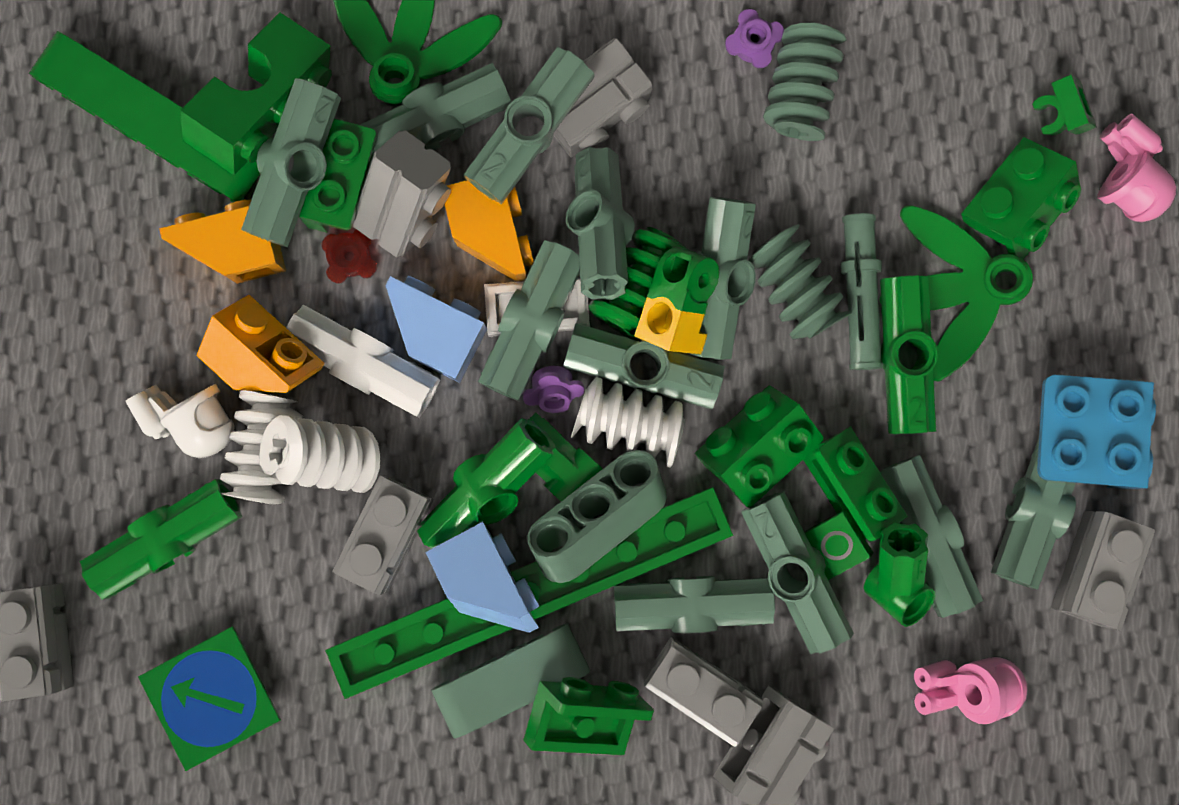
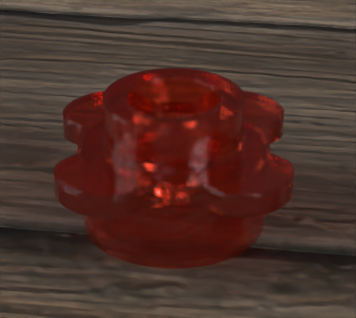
(338, 245)

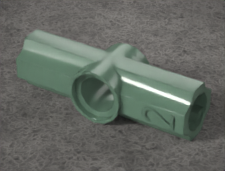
(547, 98)
(444, 110)
(300, 134)
(600, 224)
(727, 243)
(531, 320)
(676, 374)
(1036, 520)
(946, 565)
(811, 601)
(693, 604)

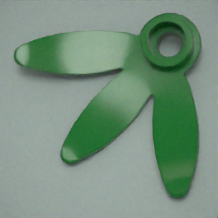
(404, 55)
(974, 285)

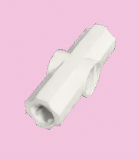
(364, 361)

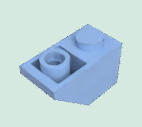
(433, 331)
(478, 579)

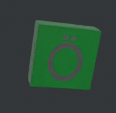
(839, 543)

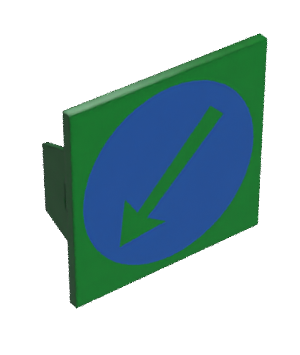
(209, 698)

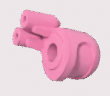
(1137, 180)
(981, 689)

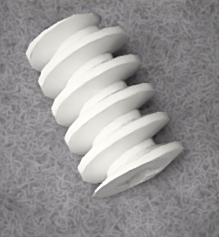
(630, 420)
(320, 454)
(250, 480)

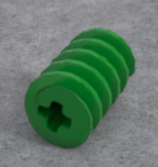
(625, 311)

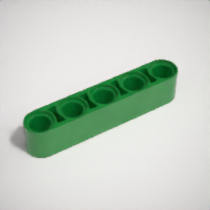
(133, 111)

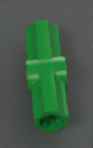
(907, 318)
(488, 484)
(159, 539)

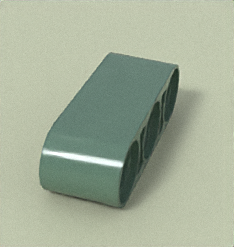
(589, 539)
(508, 682)

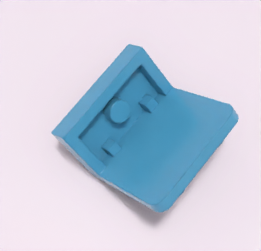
(1096, 431)

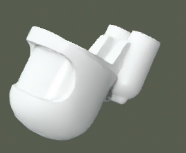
(195, 424)

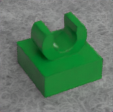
(1071, 105)

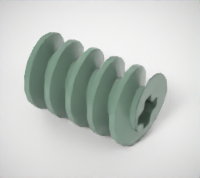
(800, 80)
(797, 285)

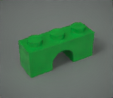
(235, 123)

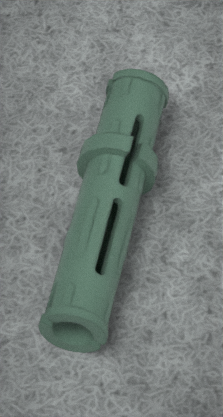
(862, 291)

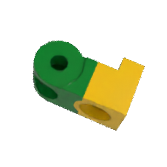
(678, 301)

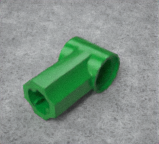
(567, 466)
(900, 575)

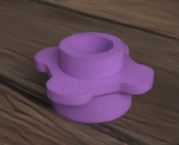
(756, 53)
(553, 389)

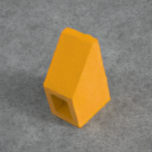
(488, 229)
(223, 245)
(255, 350)

